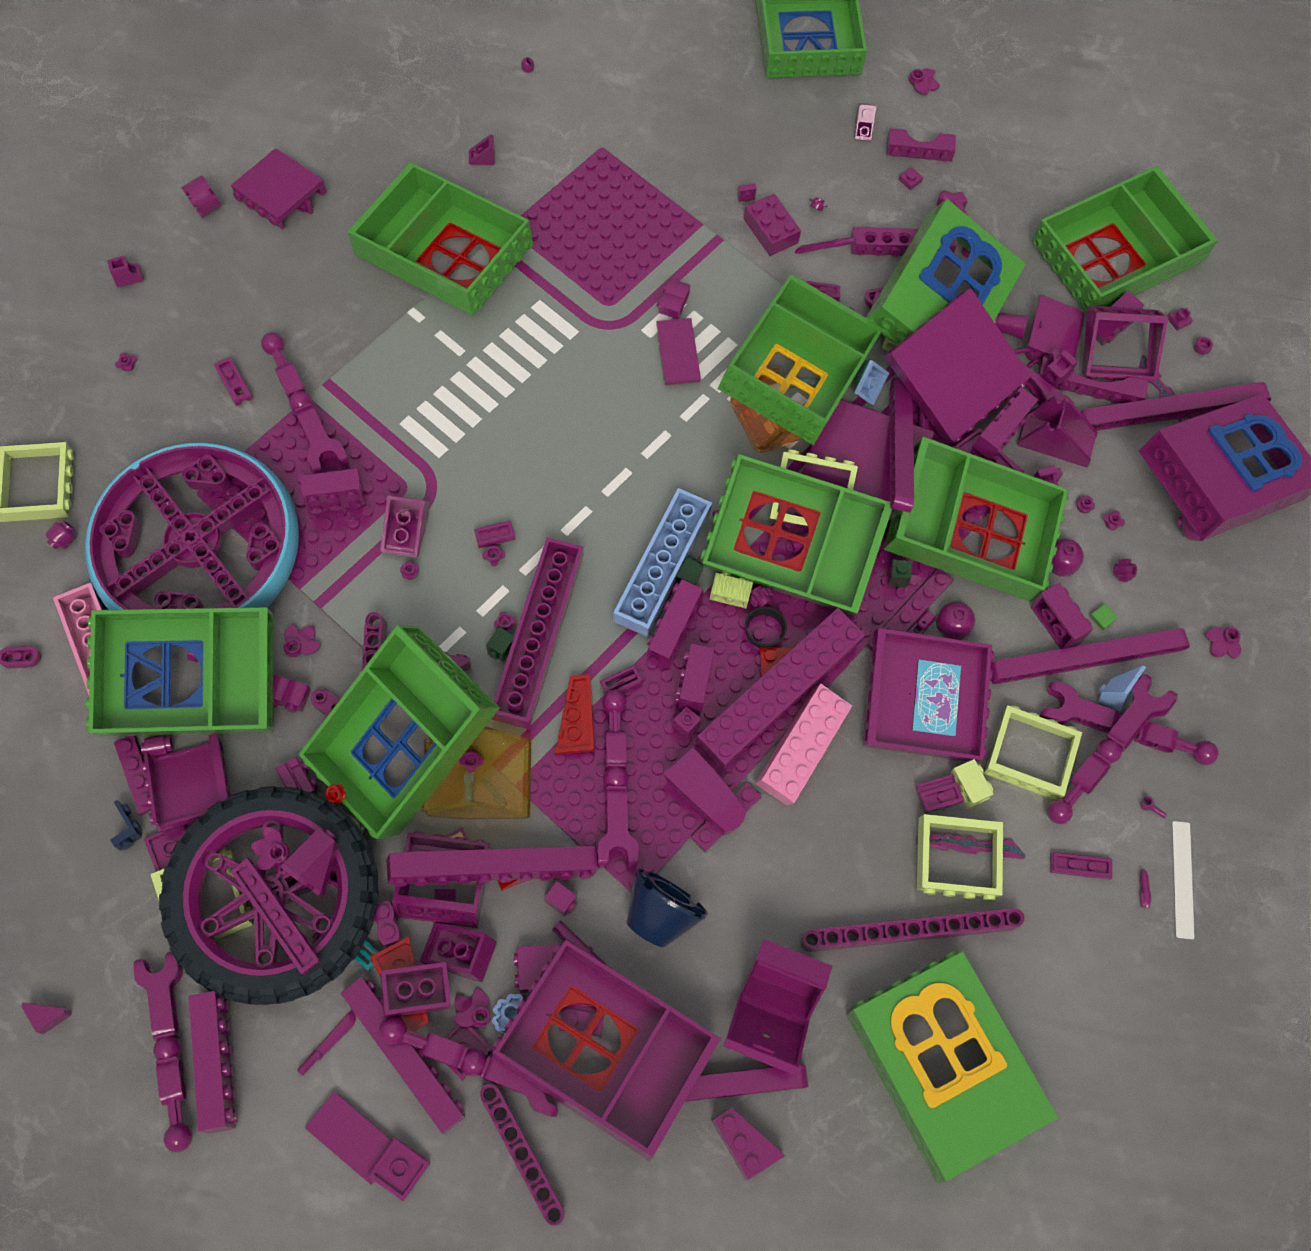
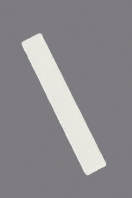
(1183, 880)

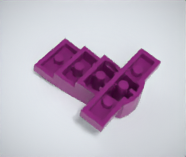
(710, 797)

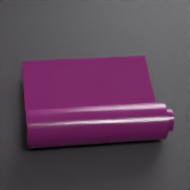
(1055, 327)

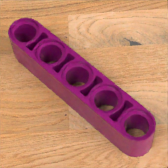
(371, 633)

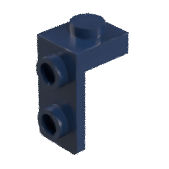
(129, 836)

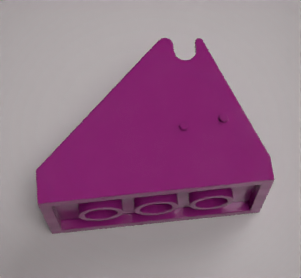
(1059, 431)

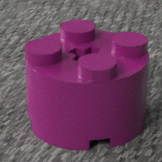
(201, 196)

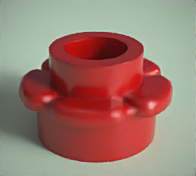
(332, 796)

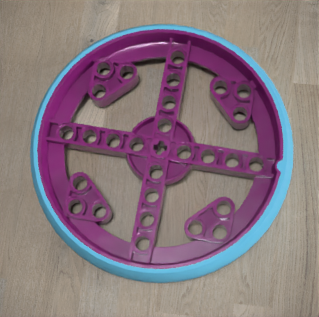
(191, 460)

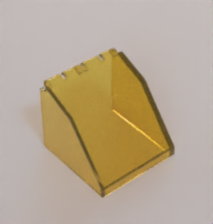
(499, 786)

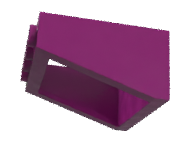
(1157, 331)
(432, 909)

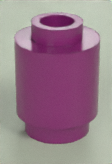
(157, 745)

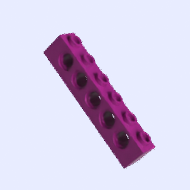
(884, 241)

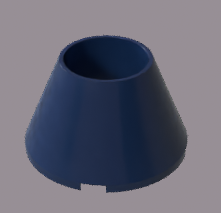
(661, 909)

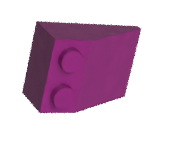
(404, 525)
(463, 950)

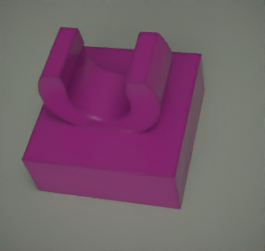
(1180, 318)

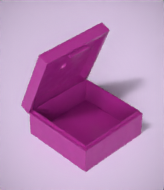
(779, 1003)

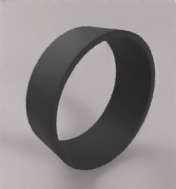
(769, 611)

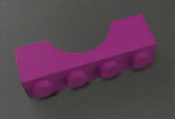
(902, 145)

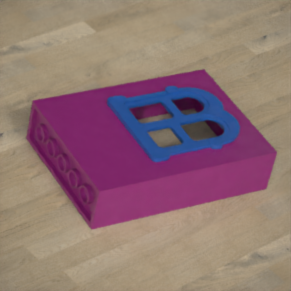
(1209, 476)

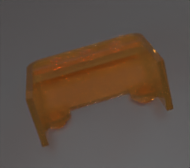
(760, 430)

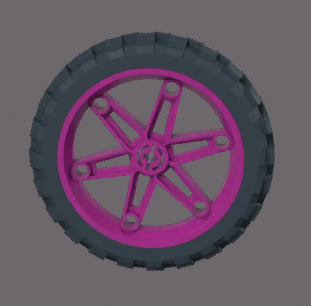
(193, 857)

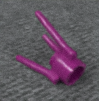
(1030, 355)

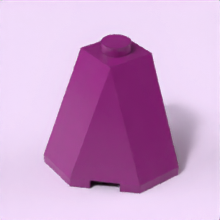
(313, 861)

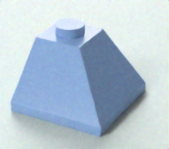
(870, 381)
(1120, 689)

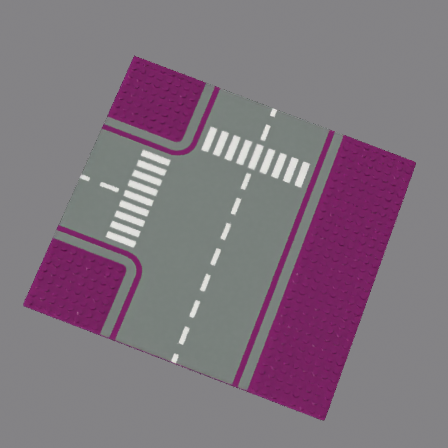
(565, 426)

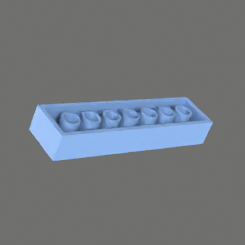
(661, 562)

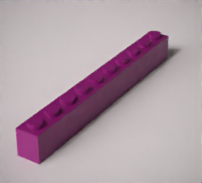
(490, 865)

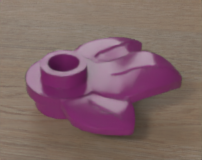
(924, 80)
(302, 639)
(1222, 643)
(268, 849)
(471, 1007)

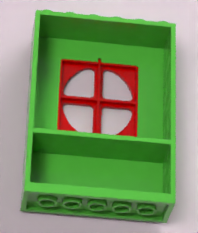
(420, 214)
(1148, 222)
(954, 481)
(836, 552)

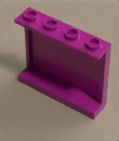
(276, 187)
(186, 783)

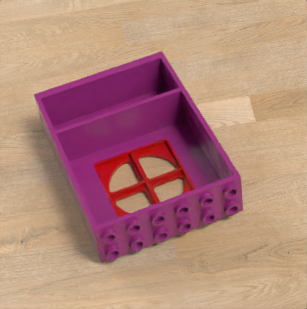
(648, 1075)

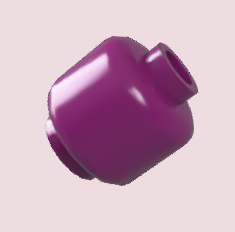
(60, 535)

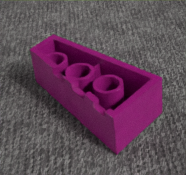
(1005, 424)
(675, 619)

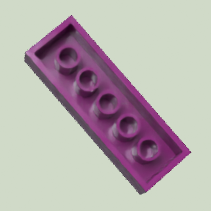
(212, 1062)

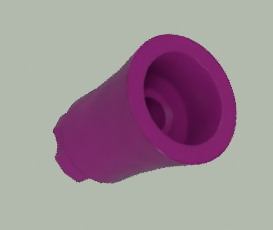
(1011, 324)

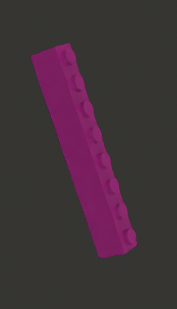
(405, 1059)

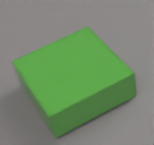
(1103, 617)

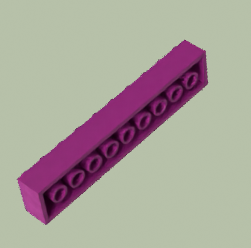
(537, 633)
(780, 688)

